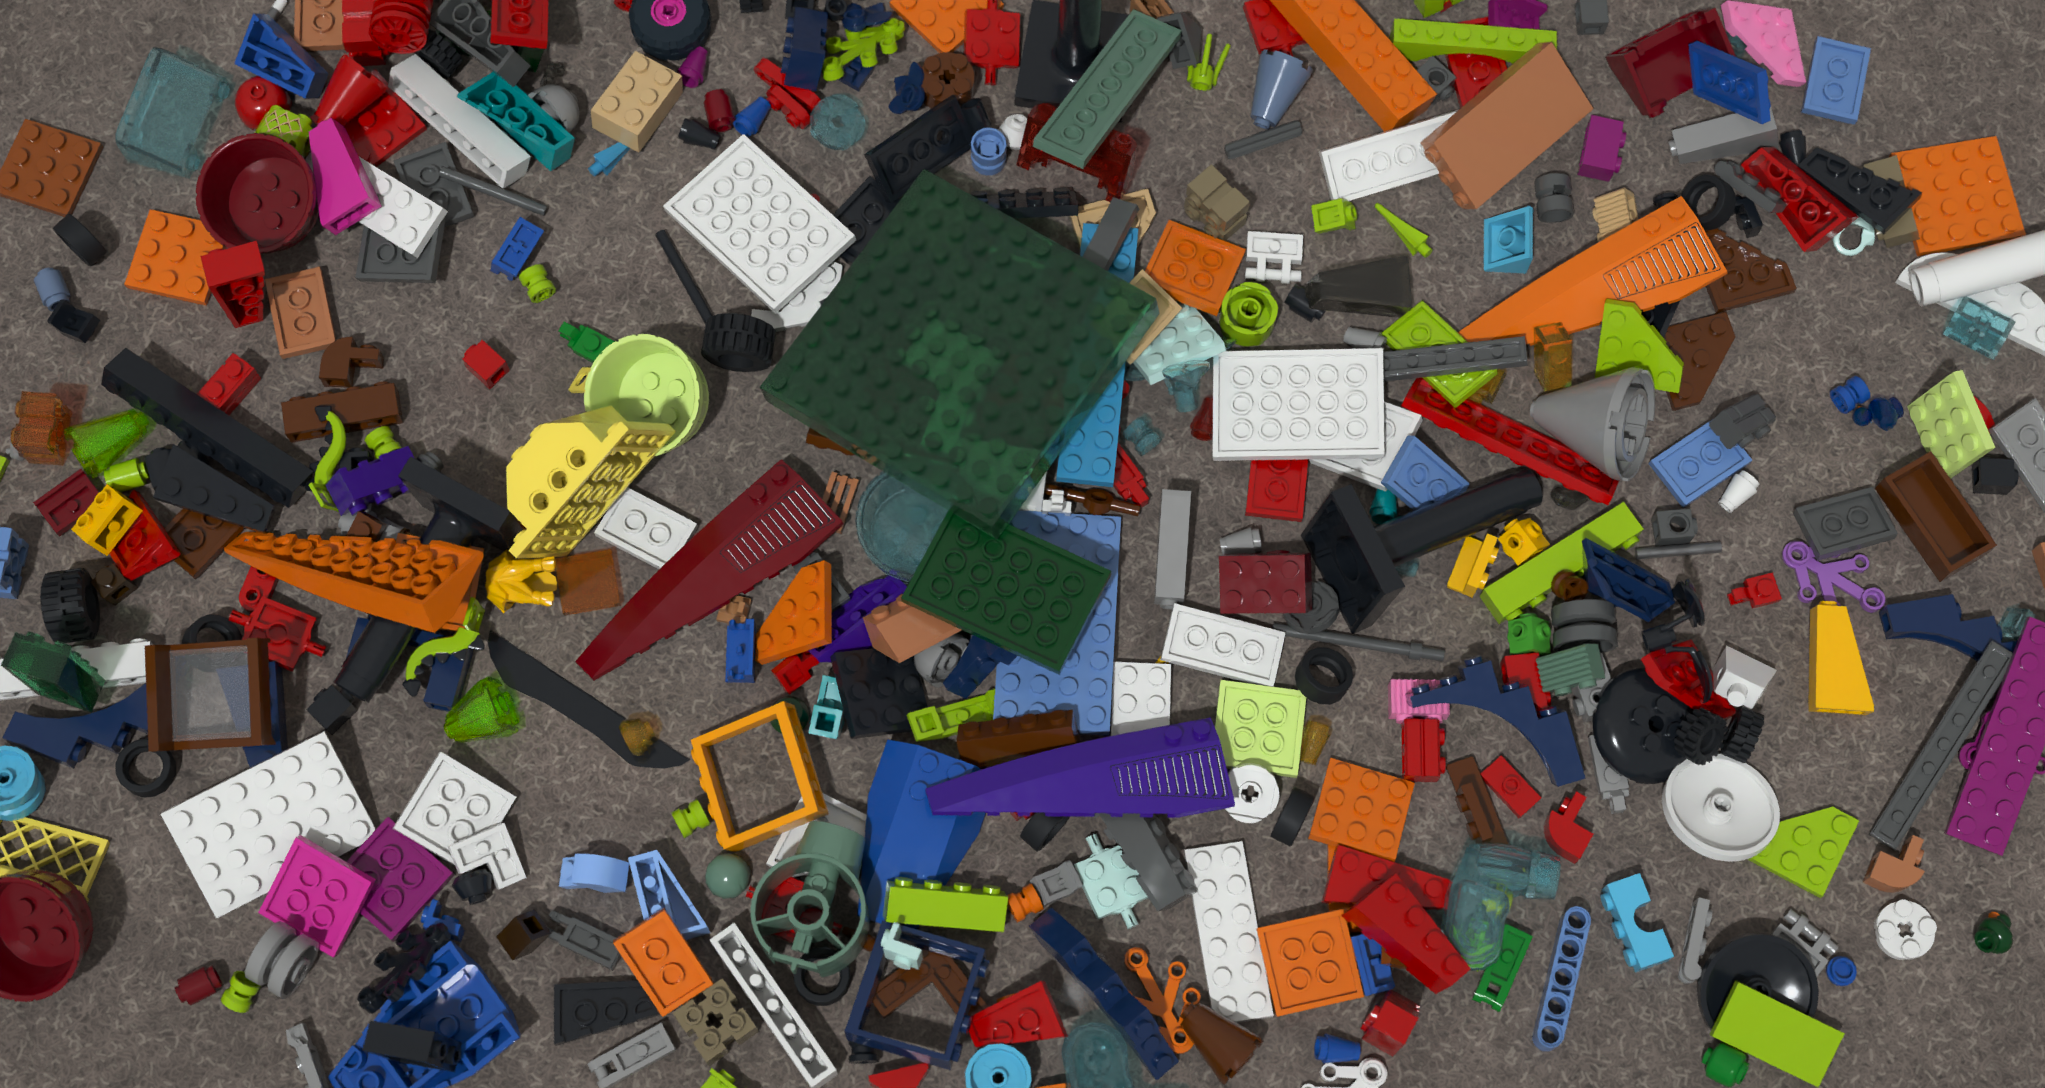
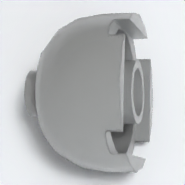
(559, 104)
(940, 659)

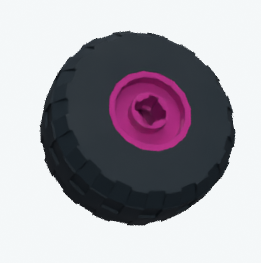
(670, 26)

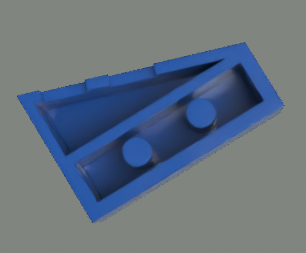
(280, 59)

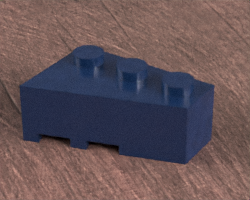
(804, 48)

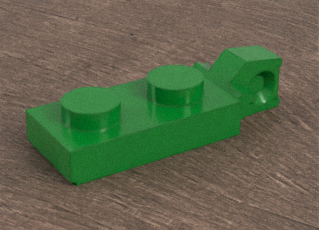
(584, 341)

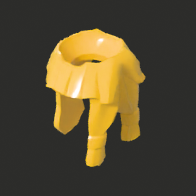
(514, 581)

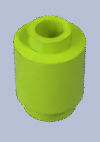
(127, 475)

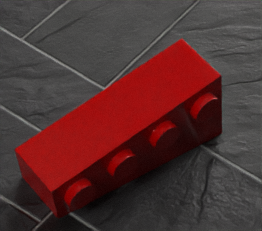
(1811, 211)

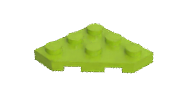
(1632, 342)
(1808, 848)

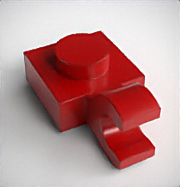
(1758, 590)
(794, 671)

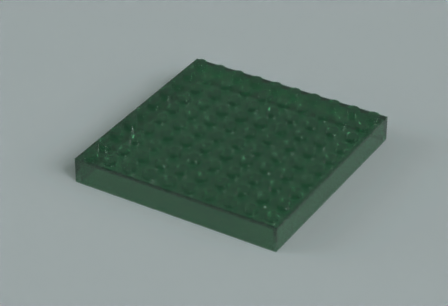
(960, 352)

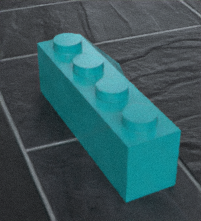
(521, 119)

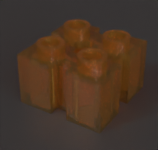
(41, 428)

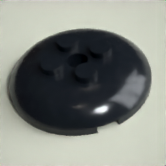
(1624, 732)

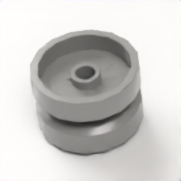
(281, 959)

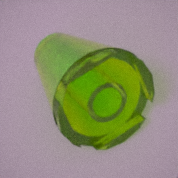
(105, 439)

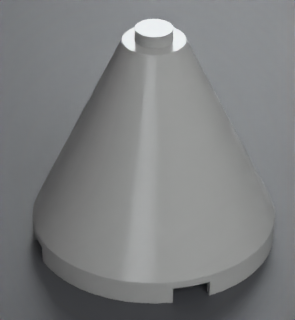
(1602, 420)

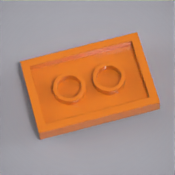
(663, 962)

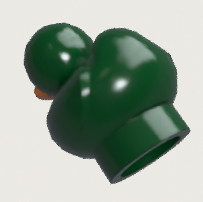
(1994, 934)

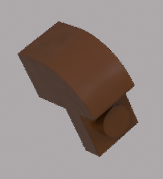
(342, 357)

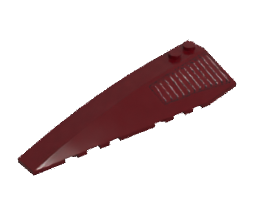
(751, 539)

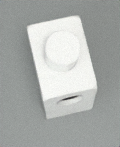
(1741, 678)

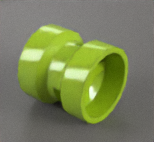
(538, 285)
(381, 441)
(690, 818)
(240, 993)

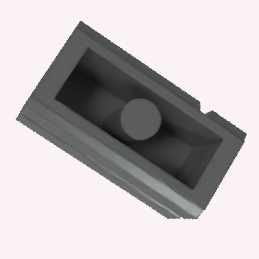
(1743, 422)

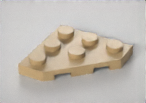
(1094, 212)

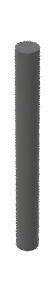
(492, 190)

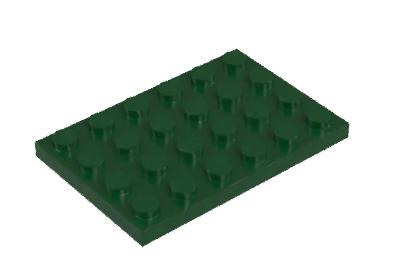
(1007, 590)

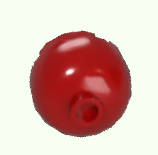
(257, 97)

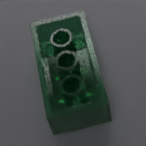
(53, 670)

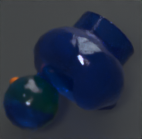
(1882, 411)

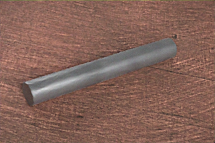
(1678, 550)

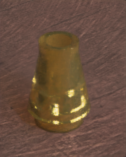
(1313, 741)

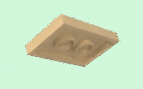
(1167, 308)

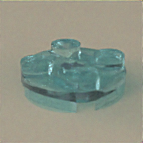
(825, 131)

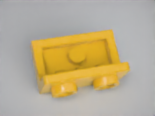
(1471, 563)

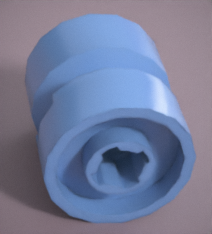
(988, 151)

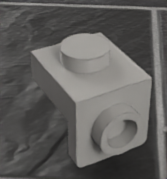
(1057, 883)

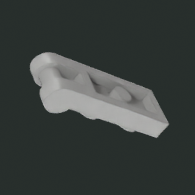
(1694, 942)
(632, 1056)

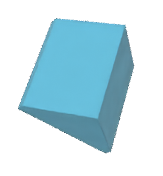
(1509, 241)

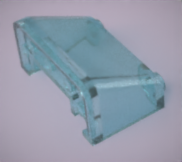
(168, 113)

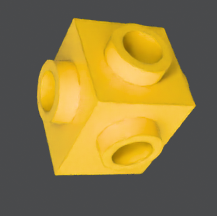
(1523, 540)

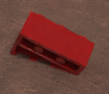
(1390, 1022)

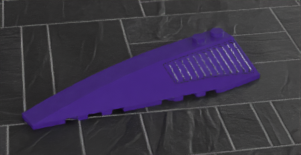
(1139, 772)

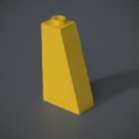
(1835, 664)

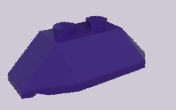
(847, 622)

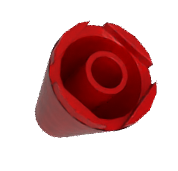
(348, 92)

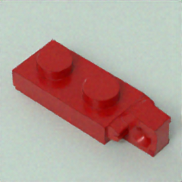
(1128, 479)

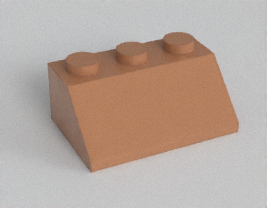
(904, 630)

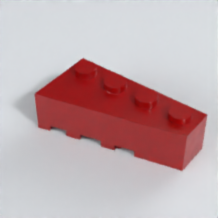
(237, 282)
(1408, 933)

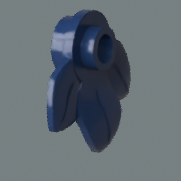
(858, 18)
(908, 91)

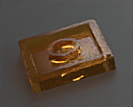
(587, 582)

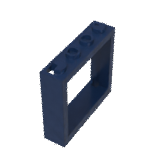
(870, 981)

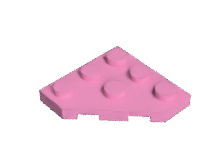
(1768, 37)

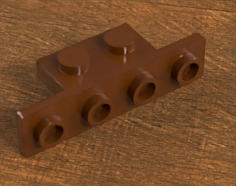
(1475, 802)

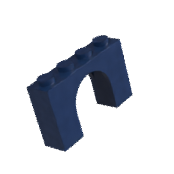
(446, 679)

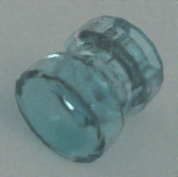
(1142, 436)

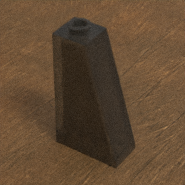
(1364, 288)

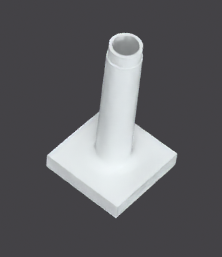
(1980, 270)

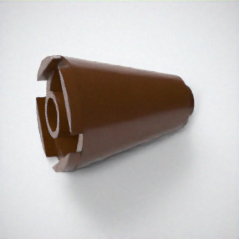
(1219, 1040)

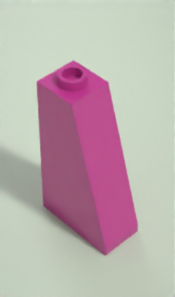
(340, 178)

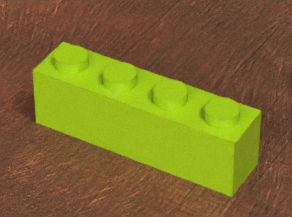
(945, 905)

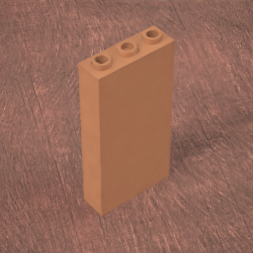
(1506, 126)

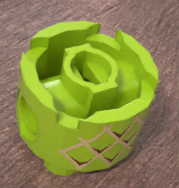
(288, 127)

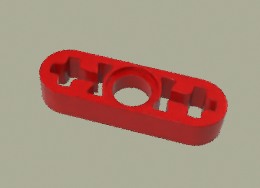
(771, 75)

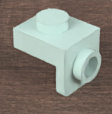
(901, 954)

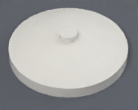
(1721, 808)

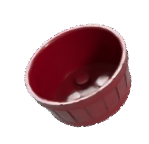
(257, 193)
(41, 933)

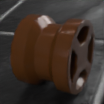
(1569, 586)

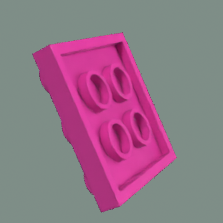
(317, 895)

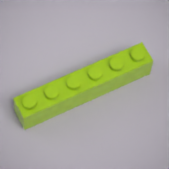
(1533, 579)

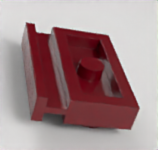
(67, 502)

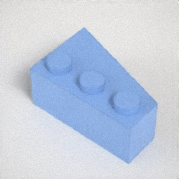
(660, 889)

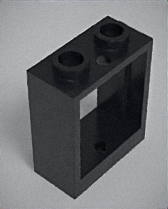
(412, 1046)

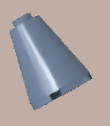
(1276, 87)

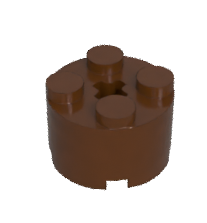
(949, 69)

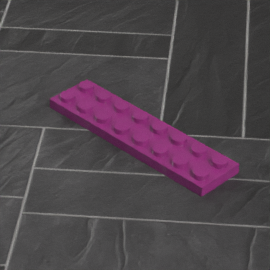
(2006, 750)

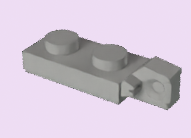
(1609, 783)
(308, 1057)

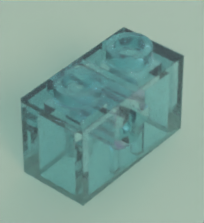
(1979, 327)

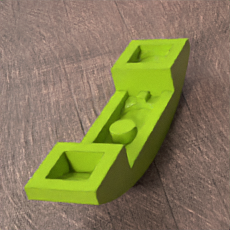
(944, 721)

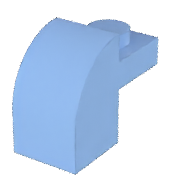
(594, 872)

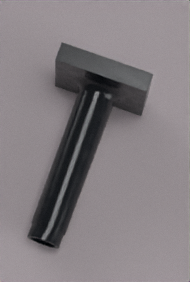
(1061, 47)
(457, 519)
(1362, 557)

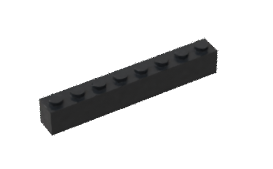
(206, 427)

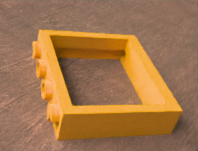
(801, 762)

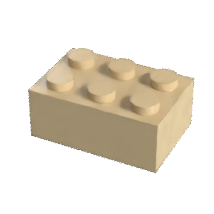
(636, 101)

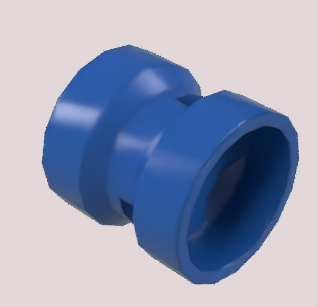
(1852, 393)

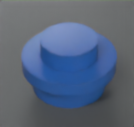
(1841, 971)

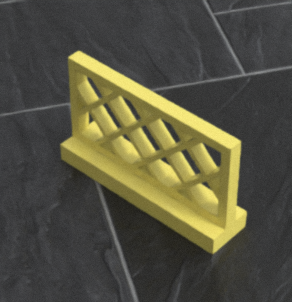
(85, 839)

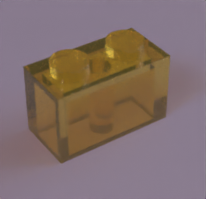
(1552, 356)

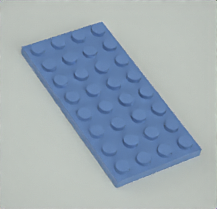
(1088, 673)

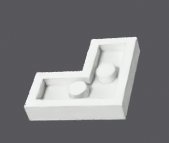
(489, 847)

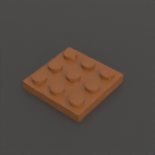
(48, 168)

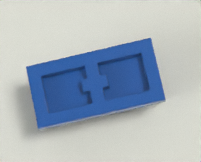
(516, 248)
(740, 652)
(1373, 975)

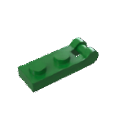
(1504, 970)

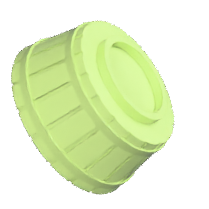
(650, 383)

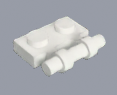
(1274, 248)

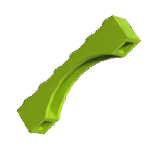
(1428, 38)

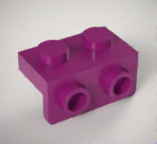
(1515, 13)

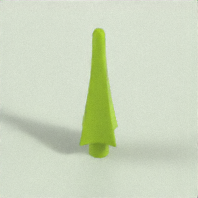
(1412, 238)

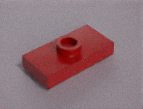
(1510, 787)

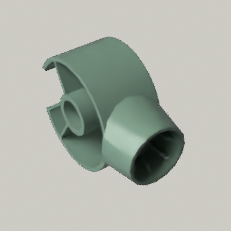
(825, 853)

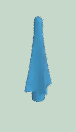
(608, 158)

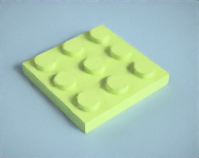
(1951, 424)
(1260, 726)

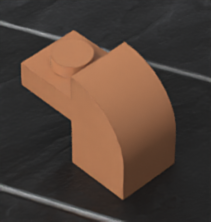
(1894, 873)

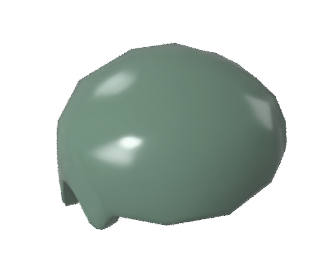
(727, 875)

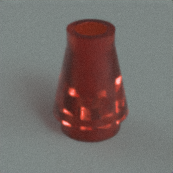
(1202, 423)

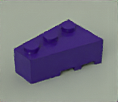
(369, 482)

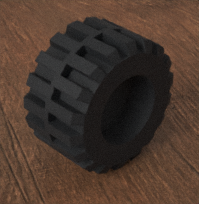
(738, 342)
(70, 605)

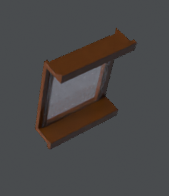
(208, 695)

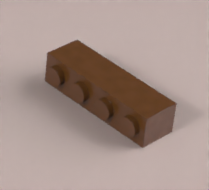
(355, 407)
(1014, 738)

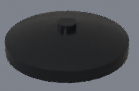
(1762, 964)

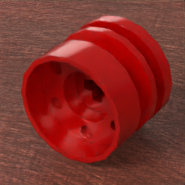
(400, 24)

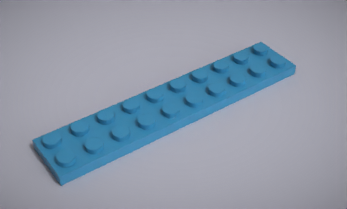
(1092, 449)

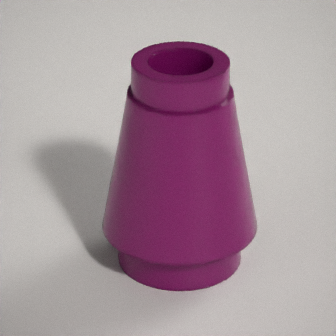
(693, 68)

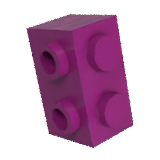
(1601, 147)

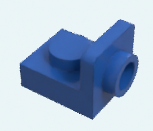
(430, 917)

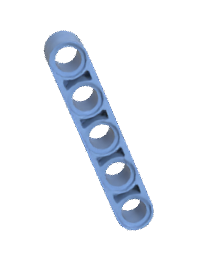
(1570, 967)

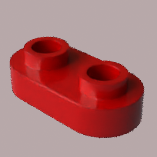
(794, 112)
(256, 583)

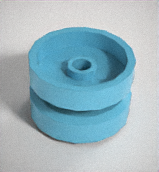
(20, 784)
(998, 1060)

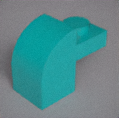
(828, 713)

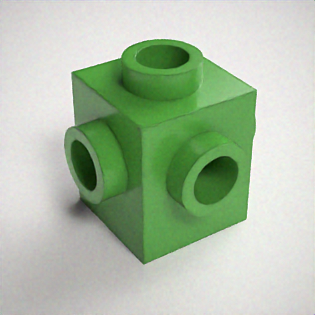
(1529, 635)

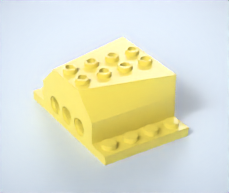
(574, 475)

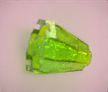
(482, 714)

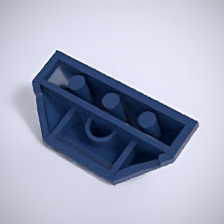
(1624, 582)

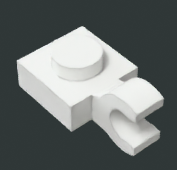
(1057, 503)

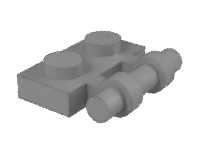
(1821, 940)

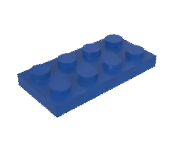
(1730, 82)

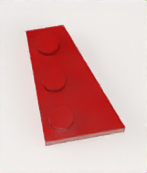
(1018, 1019)

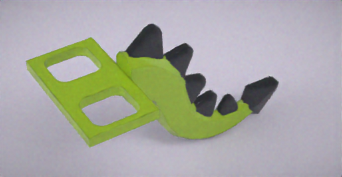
(329, 456)
(443, 647)

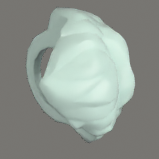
(1867, 238)

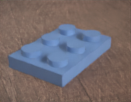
(1836, 80)
(1698, 464)
(1421, 476)

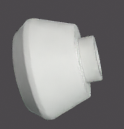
(1013, 130)

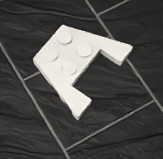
(805, 303)

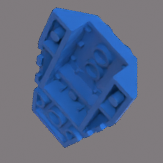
(900, 827)
(449, 1000)

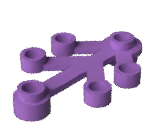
(1828, 574)

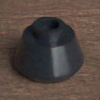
(473, 886)

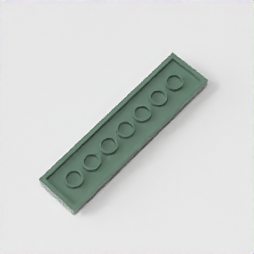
(1107, 89)

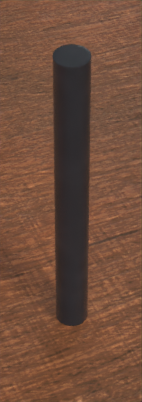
(683, 275)

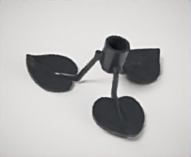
(1663, 635)

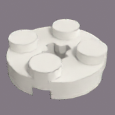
(1263, 783)
(1921, 927)

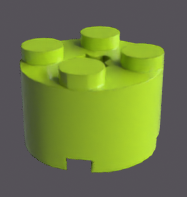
(1251, 299)

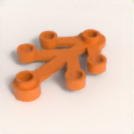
(1162, 1005)

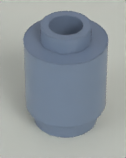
(51, 287)

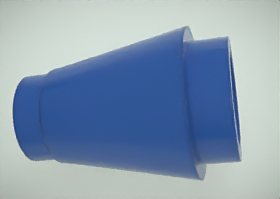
(750, 118)
(1335, 1049)

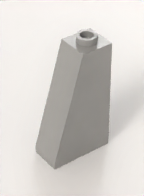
(1722, 138)
(1172, 548)

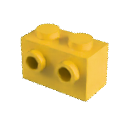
(106, 520)

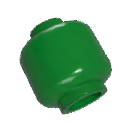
(1725, 1064)

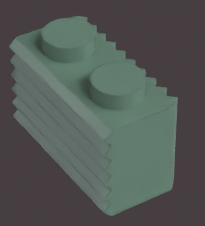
(1570, 668)

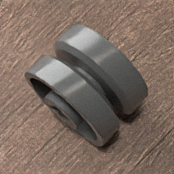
(1584, 623)

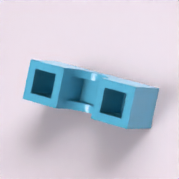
(1641, 947)

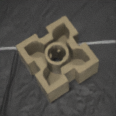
(1216, 204)
(712, 1040)

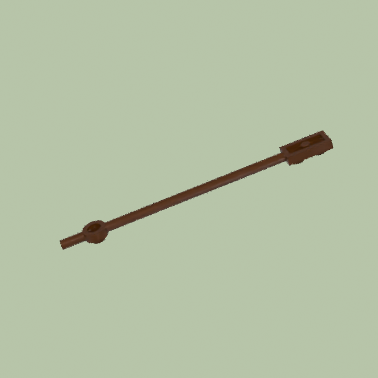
(1094, 500)

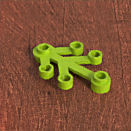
(886, 34)

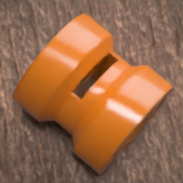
(1024, 903)

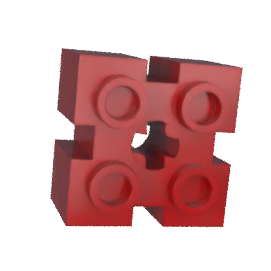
(355, 33)

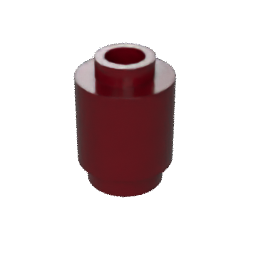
(718, 110)
(198, 985)

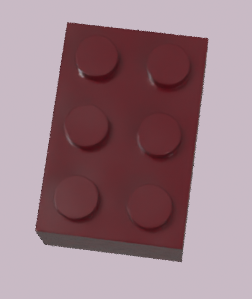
(1265, 583)

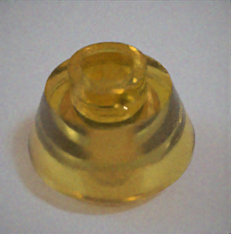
(637, 735)

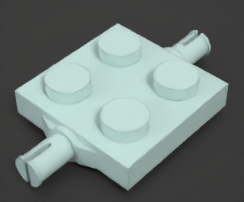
(1110, 882)

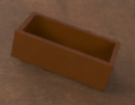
(1935, 516)

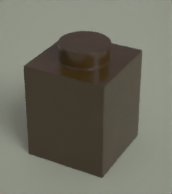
(523, 934)

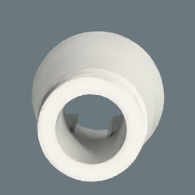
(1738, 491)

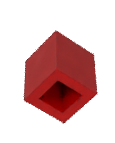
(485, 364)

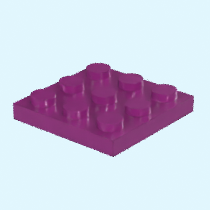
(404, 878)

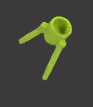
(1202, 76)

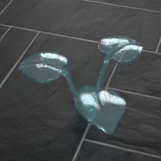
(1185, 376)

